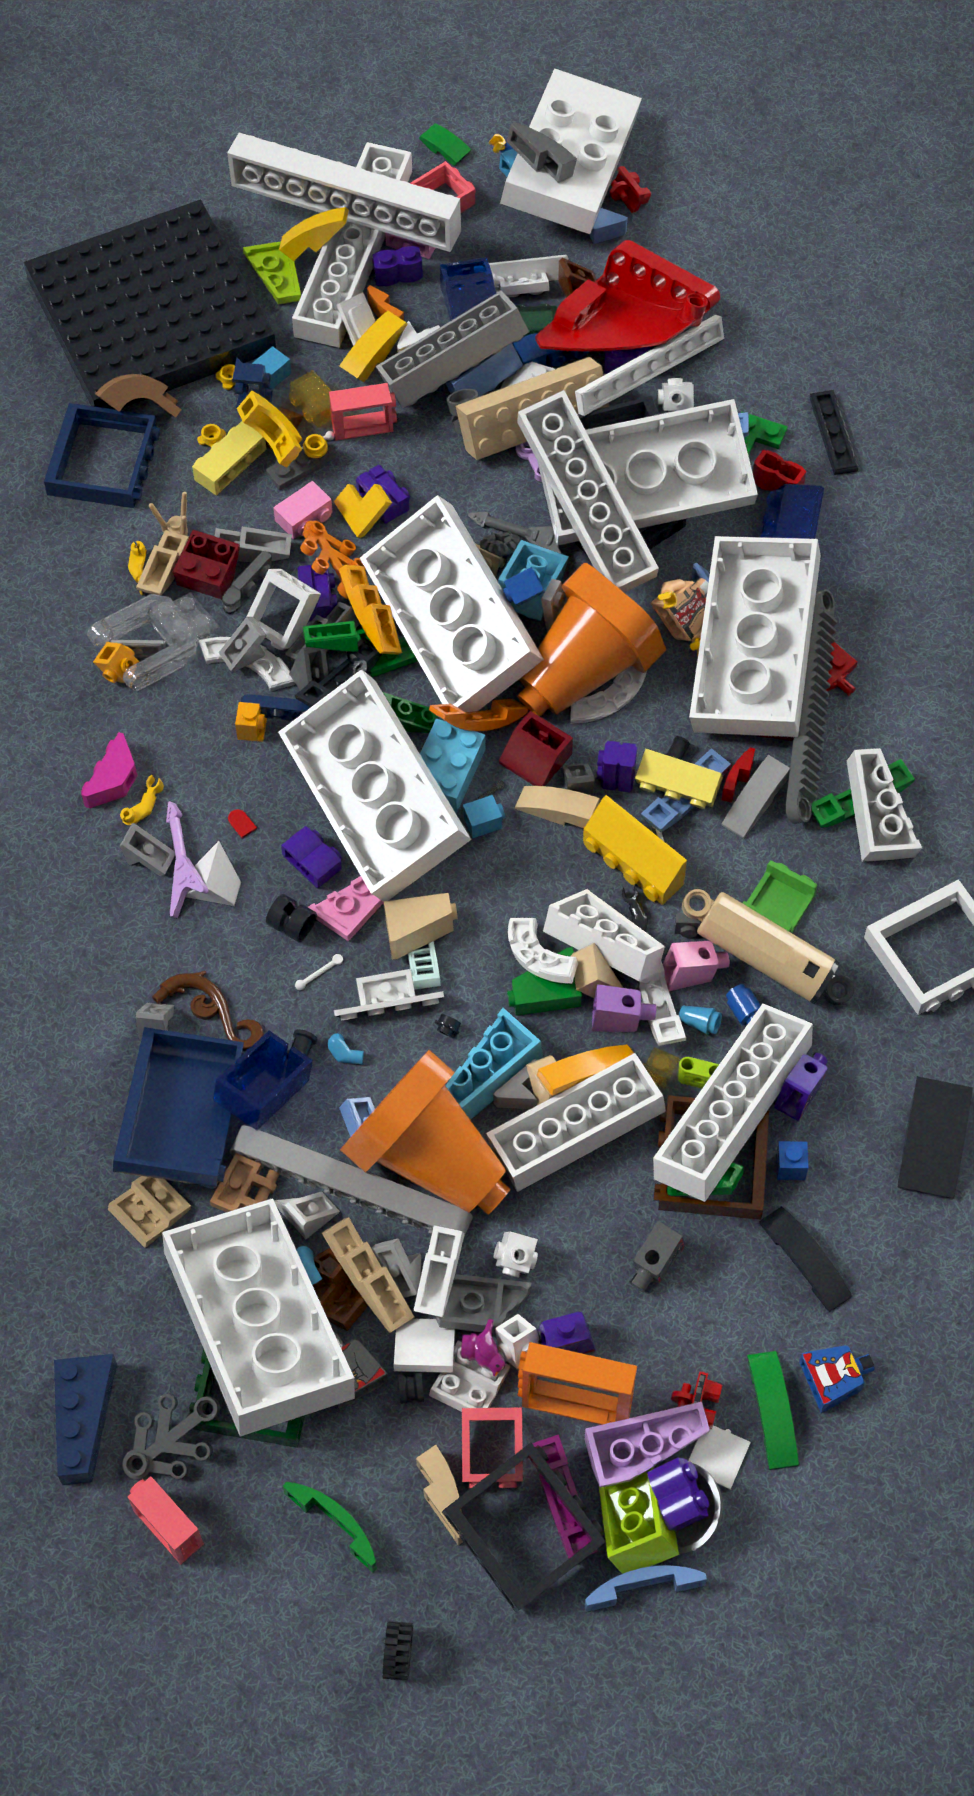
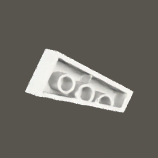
(878, 809)
(589, 920)

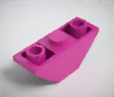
(111, 776)

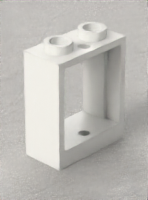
(308, 600)

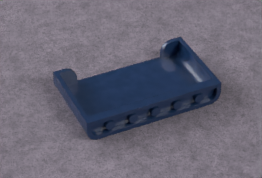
(170, 1113)

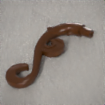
(206, 1011)

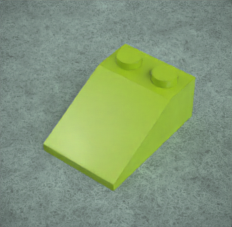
(634, 1525)

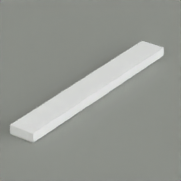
(649, 365)

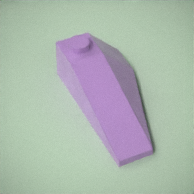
(636, 1444)

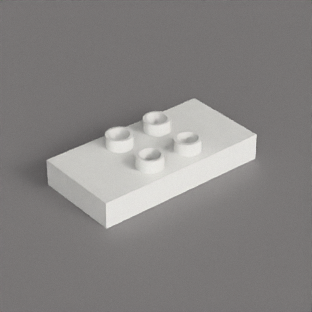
(592, 126)
(670, 466)
(451, 607)
(755, 636)
(374, 786)
(258, 1317)

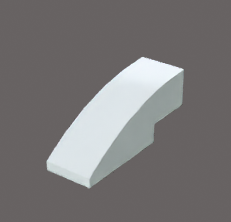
(438, 1271)

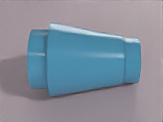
(701, 1018)

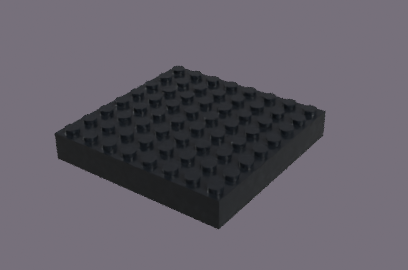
(150, 303)

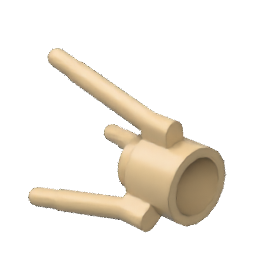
(176, 523)

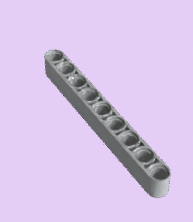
(349, 1181)

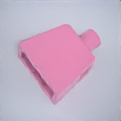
(692, 964)

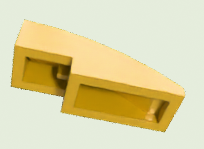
(313, 232)
(373, 346)

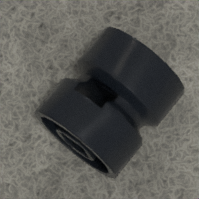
(288, 916)

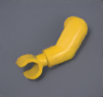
(137, 560)
(146, 806)

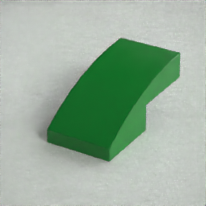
(446, 143)

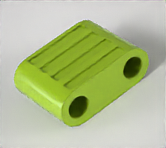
(695, 1071)

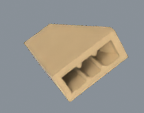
(418, 921)

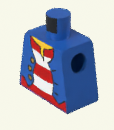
(834, 1374)

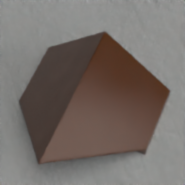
(572, 276)

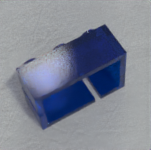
(262, 1080)

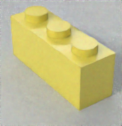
(228, 458)
(678, 779)

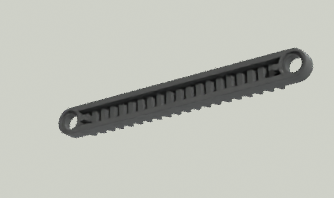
(806, 745)

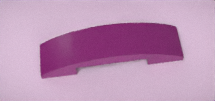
(570, 1532)

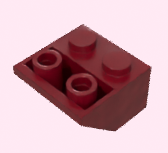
(207, 564)
(536, 750)

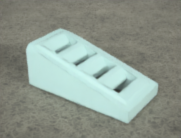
(424, 980)

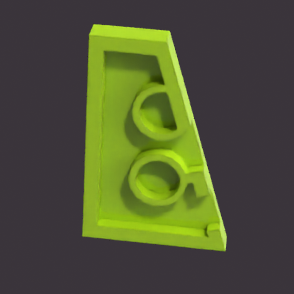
(275, 271)

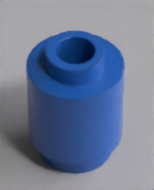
(743, 1003)

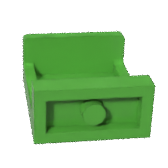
(782, 896)

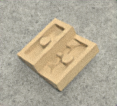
(149, 1208)

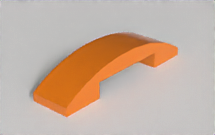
(501, 714)

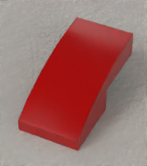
(739, 772)

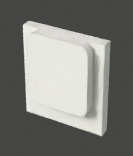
(356, 316)

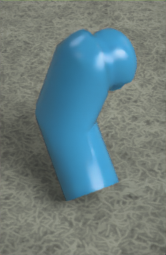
(341, 1051)
(307, 1259)

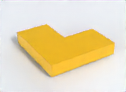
(362, 512)

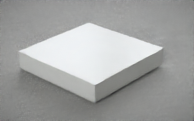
(424, 1347)

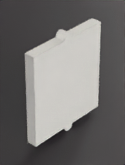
(720, 1455)

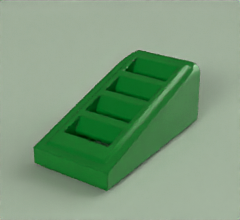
(332, 636)

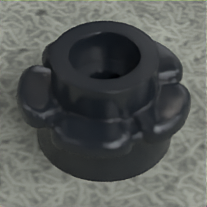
(447, 1025)

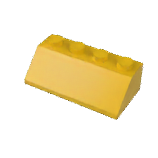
(634, 851)

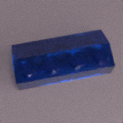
(793, 512)

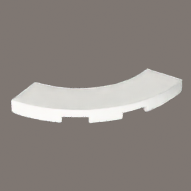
(269, 667)
(611, 700)
(534, 957)

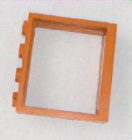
(578, 1370)

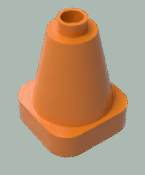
(589, 643)
(430, 1140)

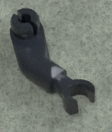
(636, 909)

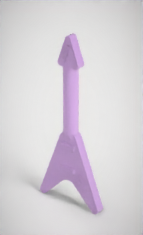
(185, 874)

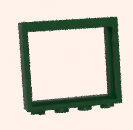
(204, 1386)

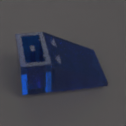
(466, 285)

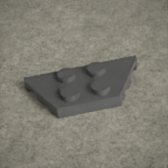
(479, 1299)

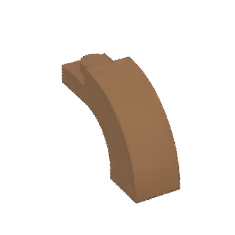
(132, 386)

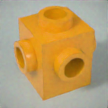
(114, 661)

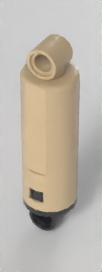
(768, 947)

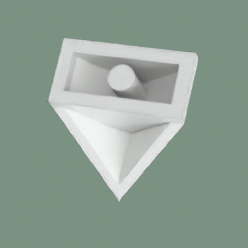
(218, 877)
(308, 1212)

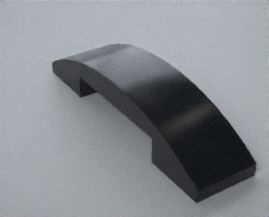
(363, 659)
(807, 1257)

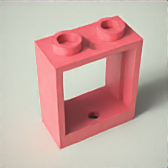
(446, 174)
(359, 399)
(491, 1414)
(165, 1519)

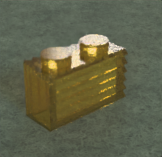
(312, 397)

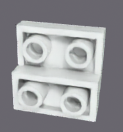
(468, 1384)

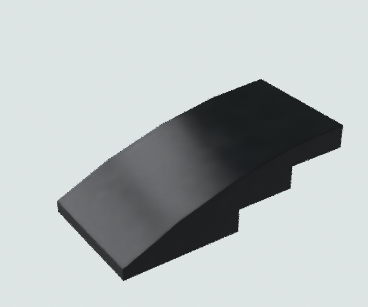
(935, 1137)

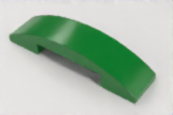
(839, 808)
(773, 1410)
(306, 1498)

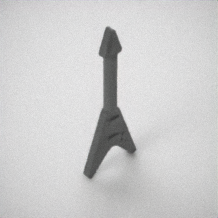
(539, 536)

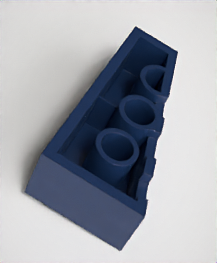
(81, 1407)

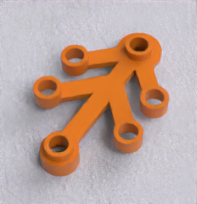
(315, 534)

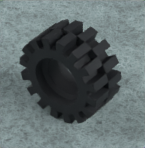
(397, 1651)

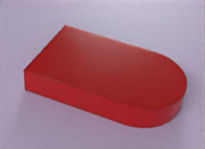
(241, 823)

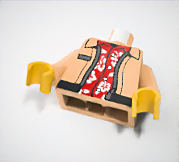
(682, 609)

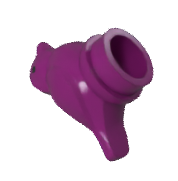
(483, 1349)

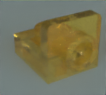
(661, 1066)

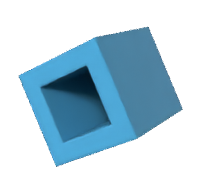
(276, 364)
(483, 816)

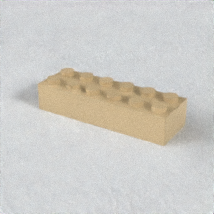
(492, 419)

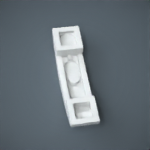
(667, 1025)

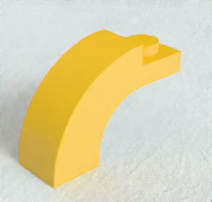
(273, 426)

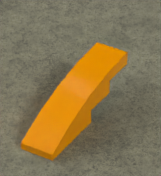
(372, 615)
(577, 1068)

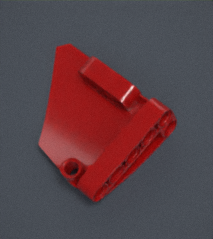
(631, 306)

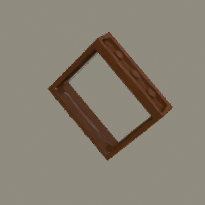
(680, 1105)

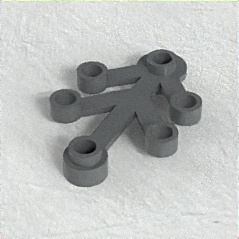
(167, 1439)

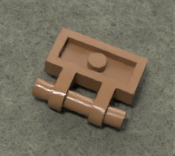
(238, 1182)

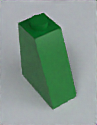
(537, 995)

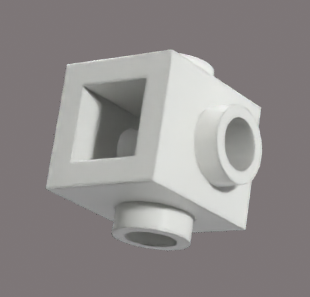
(676, 386)
(523, 1246)
(514, 1338)

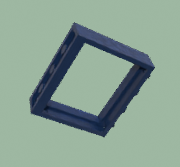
(106, 418)

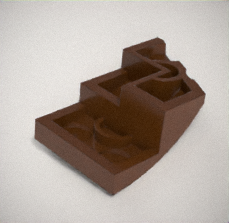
(339, 1300)

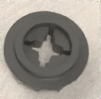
(500, 543)

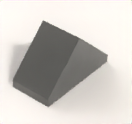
(309, 666)
(579, 778)

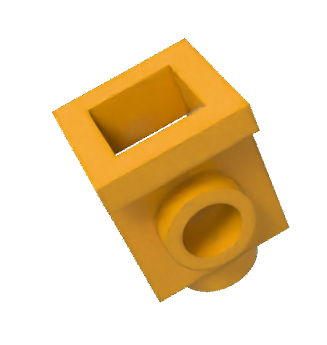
(250, 722)

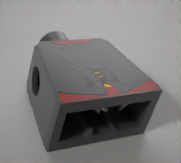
(661, 1245)
(365, 1369)

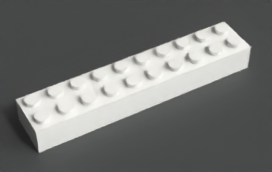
(327, 185)
(345, 259)

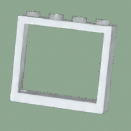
(897, 921)

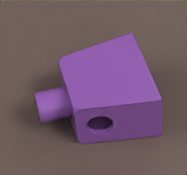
(619, 1009)

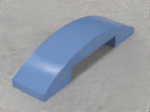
(666, 811)
(682, 1578)

